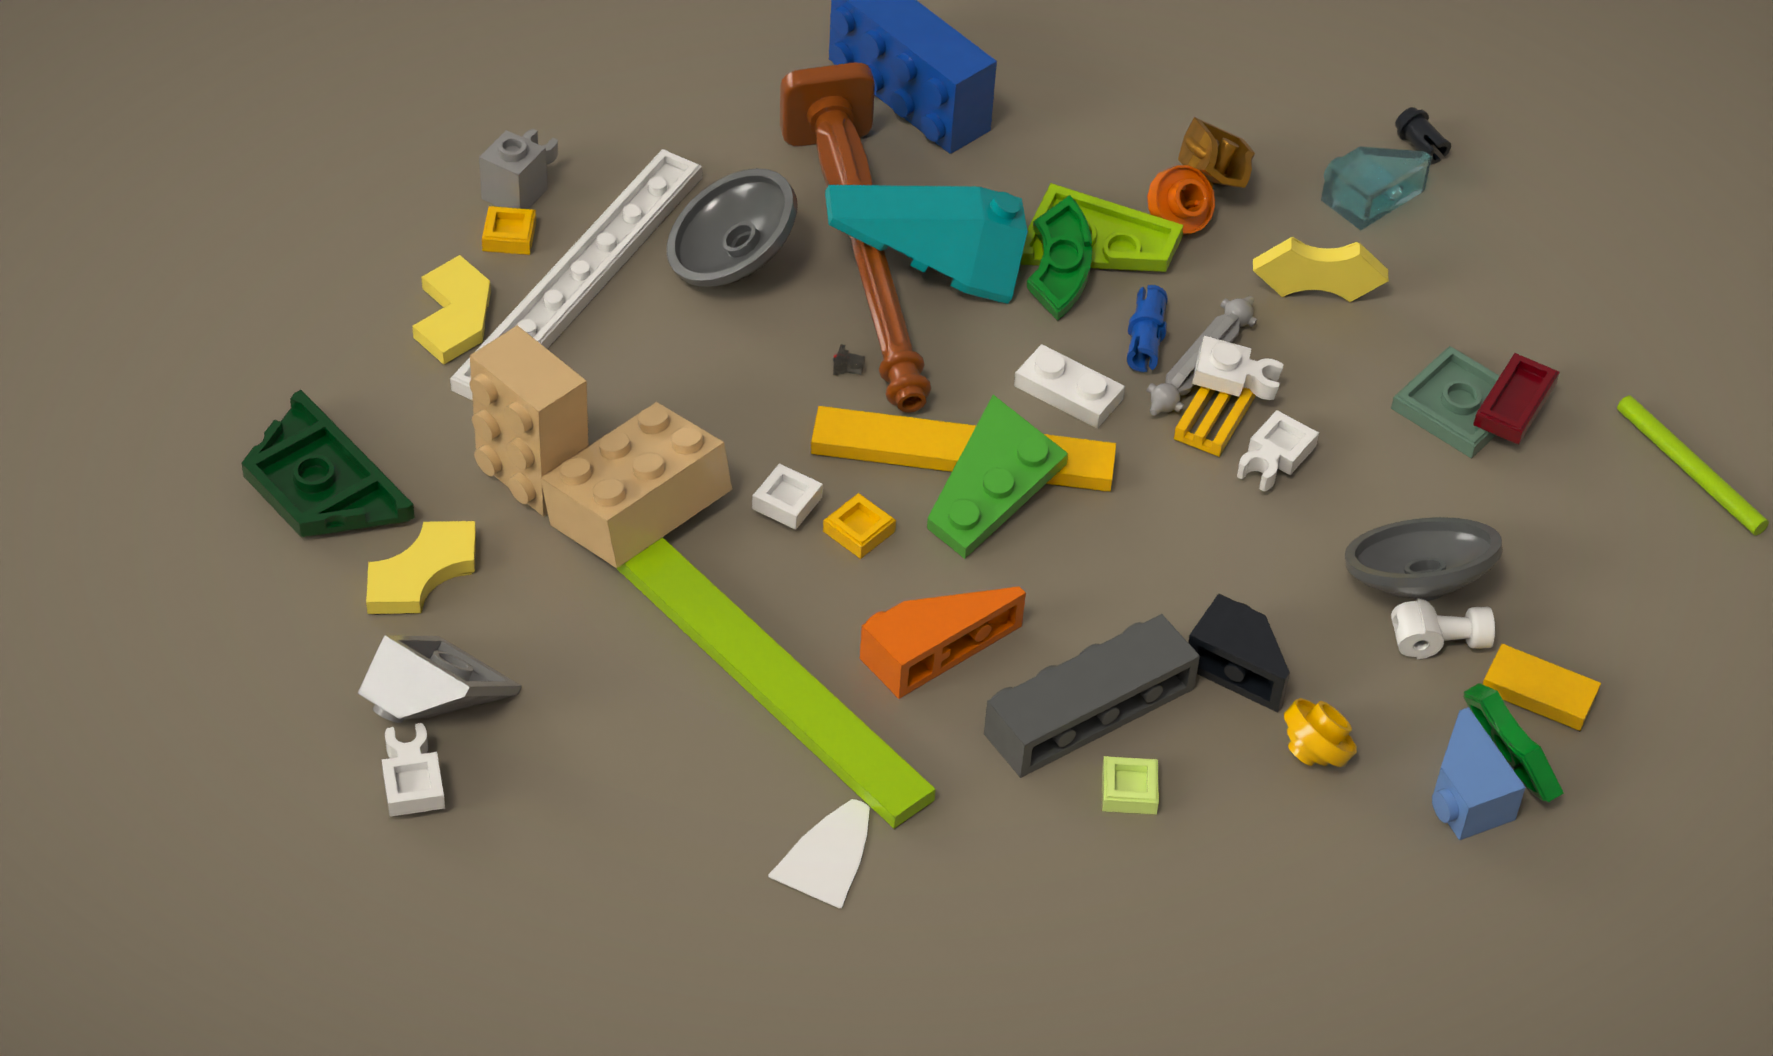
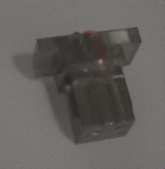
(847, 362)

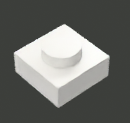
(787, 496)

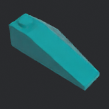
(953, 229)

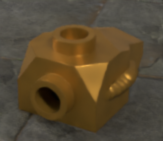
(1217, 154)

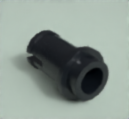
(1416, 128)

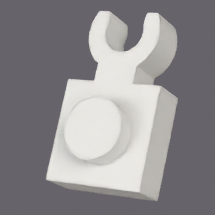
(1229, 369)
(1277, 445)
(411, 775)

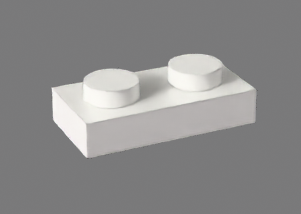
(1069, 386)

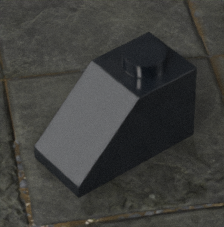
(1240, 652)

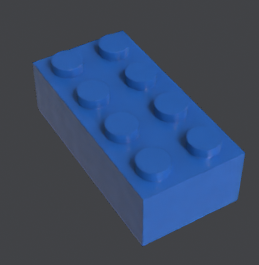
(918, 67)

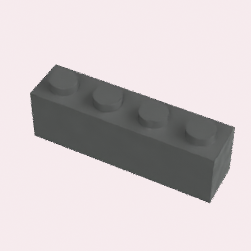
(1090, 694)

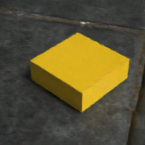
(509, 230)
(859, 525)

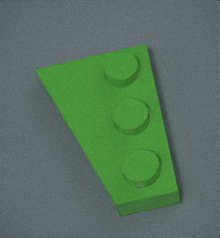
(993, 478)

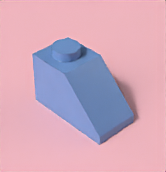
(1475, 781)

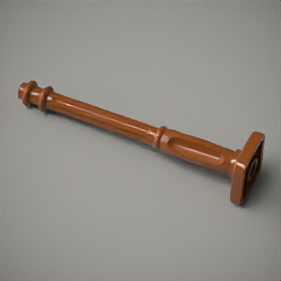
(835, 110)

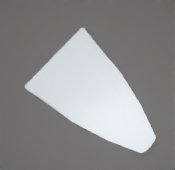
(827, 855)

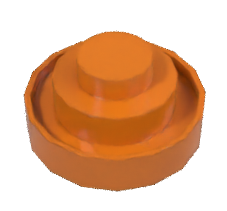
(1183, 197)

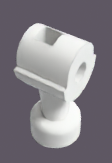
(1423, 632)

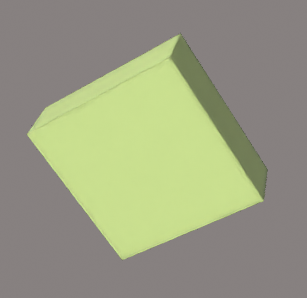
(1130, 785)

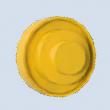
(1319, 733)

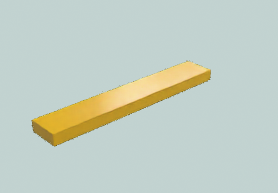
(940, 445)

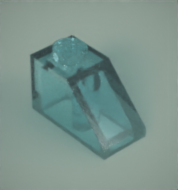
(1374, 182)

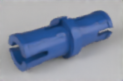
(1147, 328)

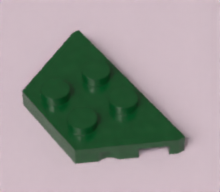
(321, 476)

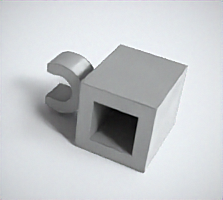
(516, 170)

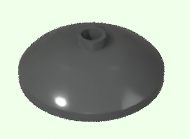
(732, 228)
(1424, 556)

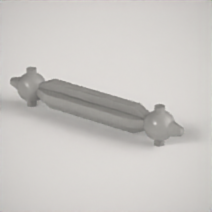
(1179, 379)

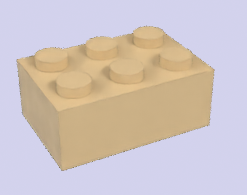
(525, 413)
(636, 484)

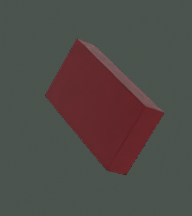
(1516, 398)

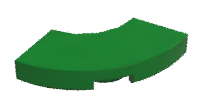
(1065, 257)
(1513, 742)

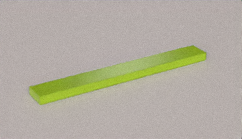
(779, 683)

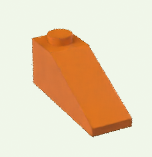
(936, 633)

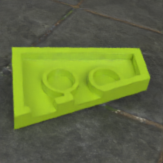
(1119, 234)

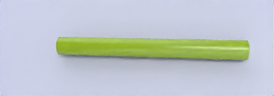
(1693, 465)

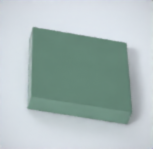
(1447, 399)

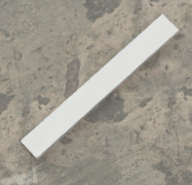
(596, 255)

